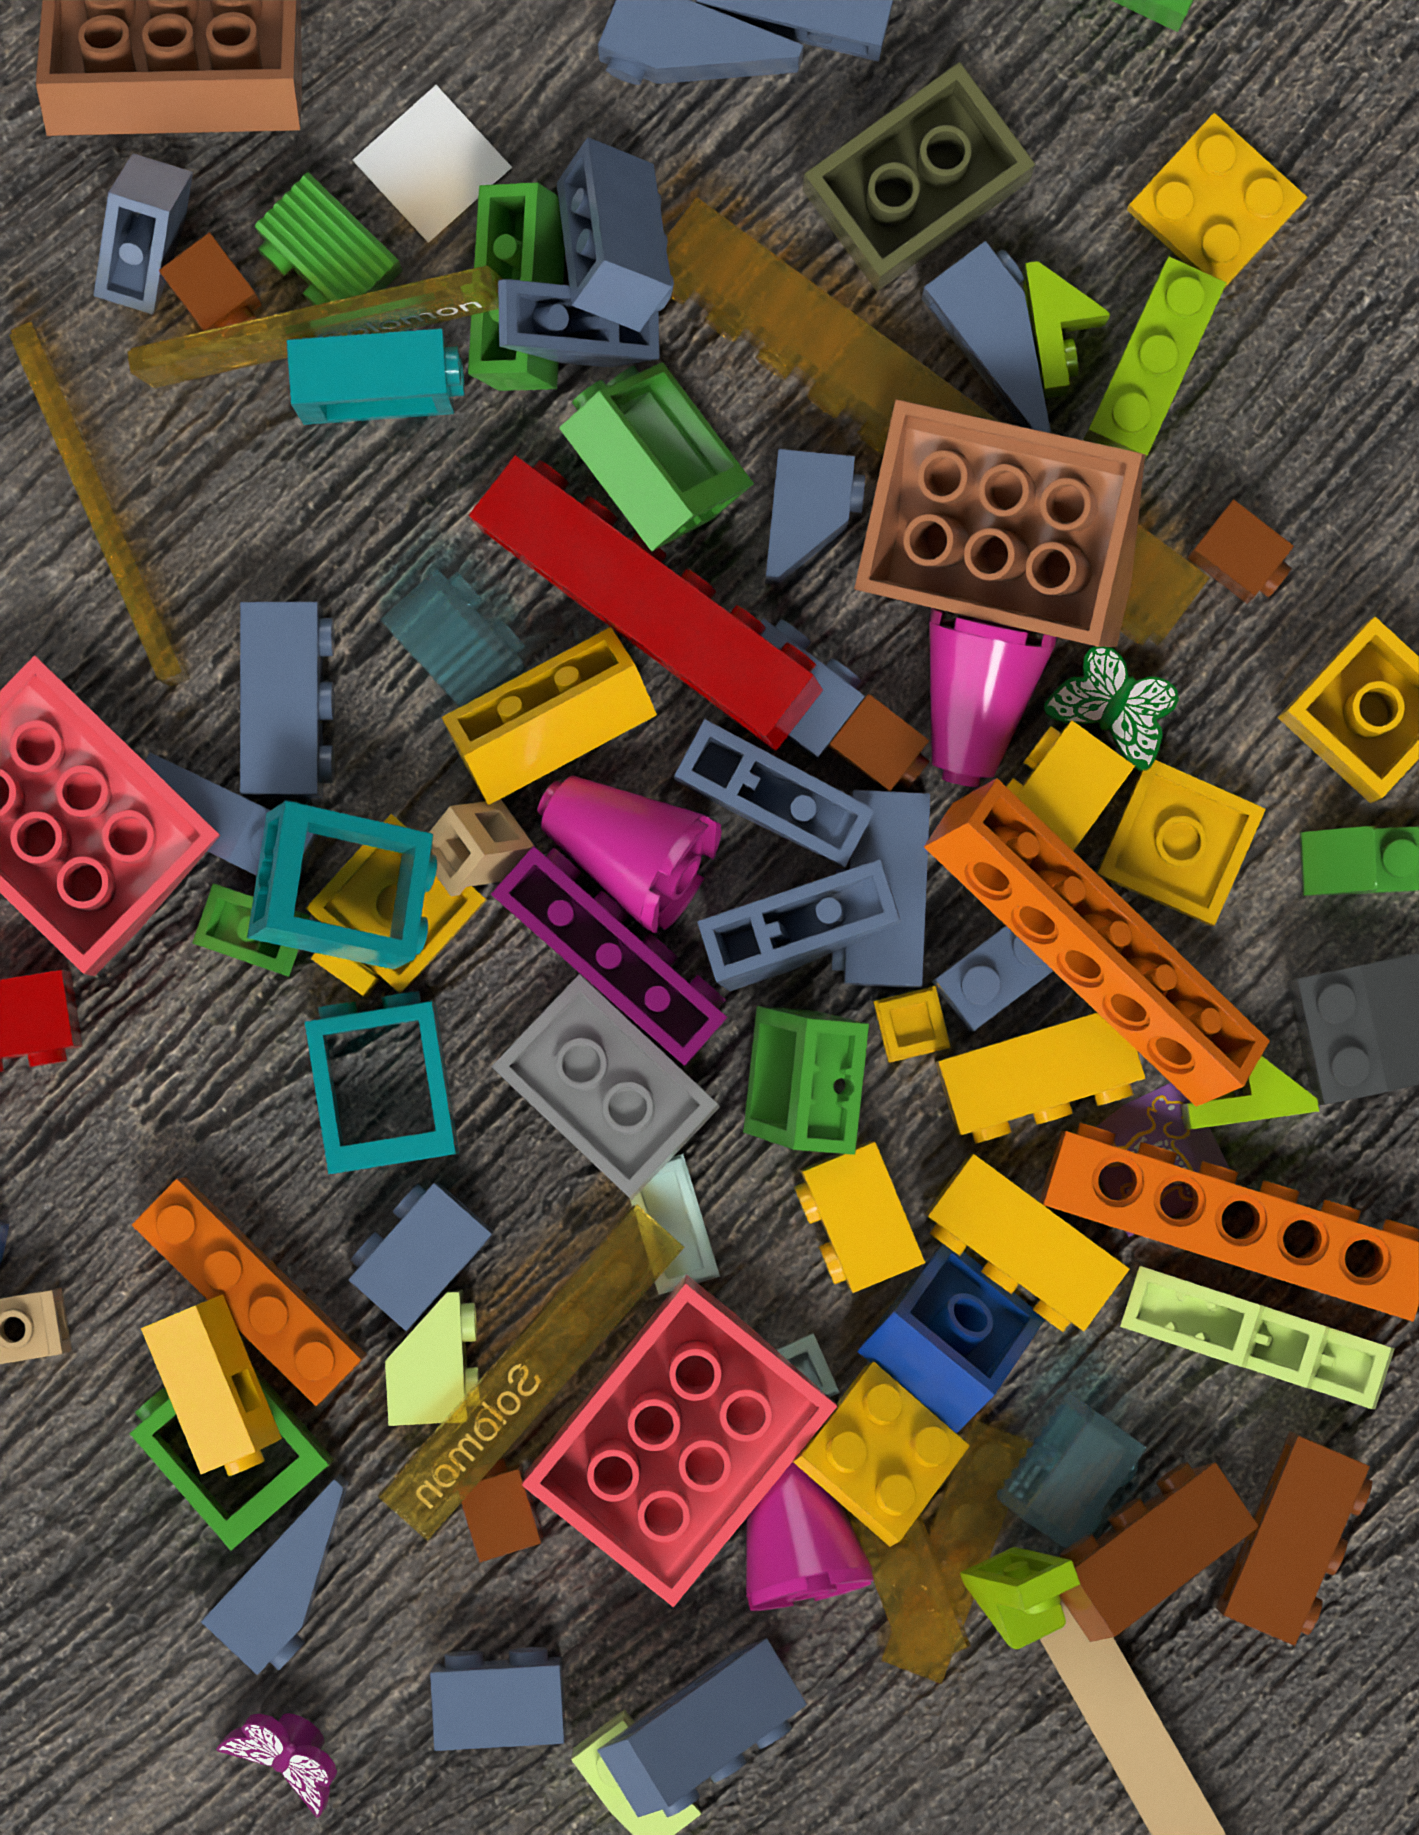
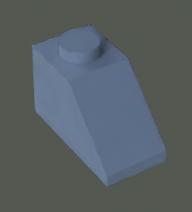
(141, 232)
(809, 507)

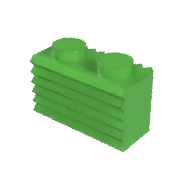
(324, 245)

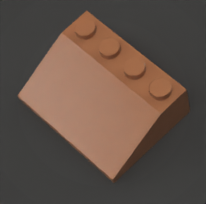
(169, 66)
(1004, 524)

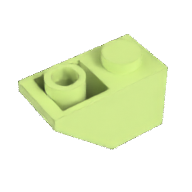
(429, 1368)

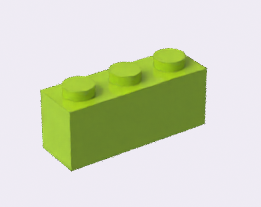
(1155, 358)

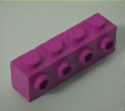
(609, 956)

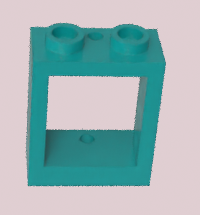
(374, 376)
(279, 876)
(345, 1018)

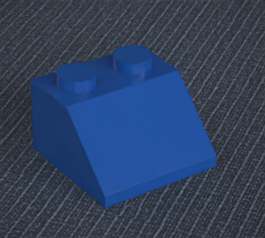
(952, 1337)

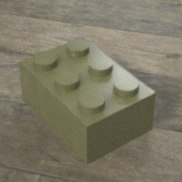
(918, 176)

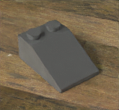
(1359, 1028)

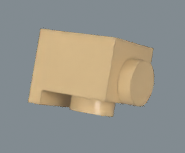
(477, 845)
(44, 1325)

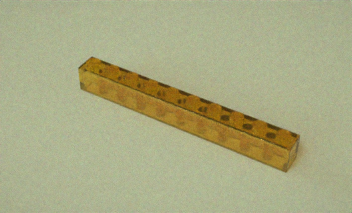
(863, 373)

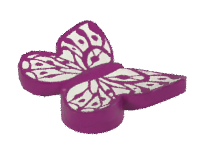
(289, 1747)

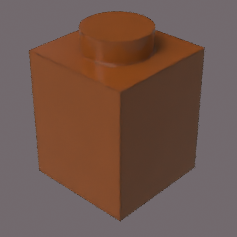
(210, 285)
(1243, 553)
(881, 746)
(501, 1513)

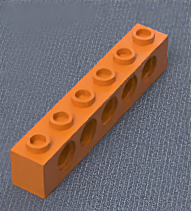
(1097, 943)
(1075, 1189)

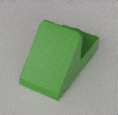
(1360, 860)
(226, 927)

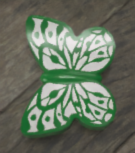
(1116, 704)

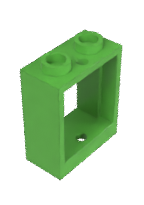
(677, 437)
(794, 1076)
(235, 1528)

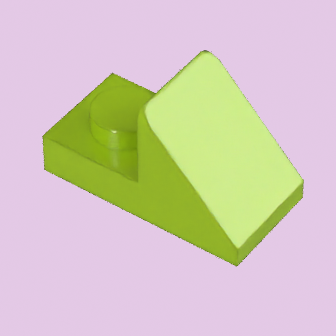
(1054, 309)
(1265, 1096)
(1022, 1593)

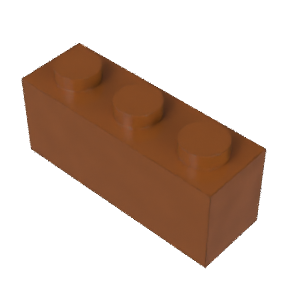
(1296, 1539)
(1154, 1548)

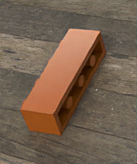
(259, 1295)

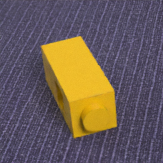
(212, 1386)

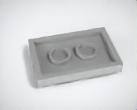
(605, 1086)

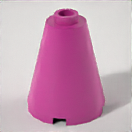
(979, 691)
(631, 845)
(801, 1546)

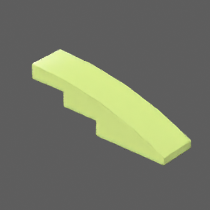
(1257, 1337)

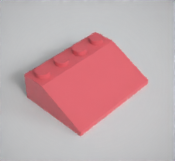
(84, 823)
(678, 1441)

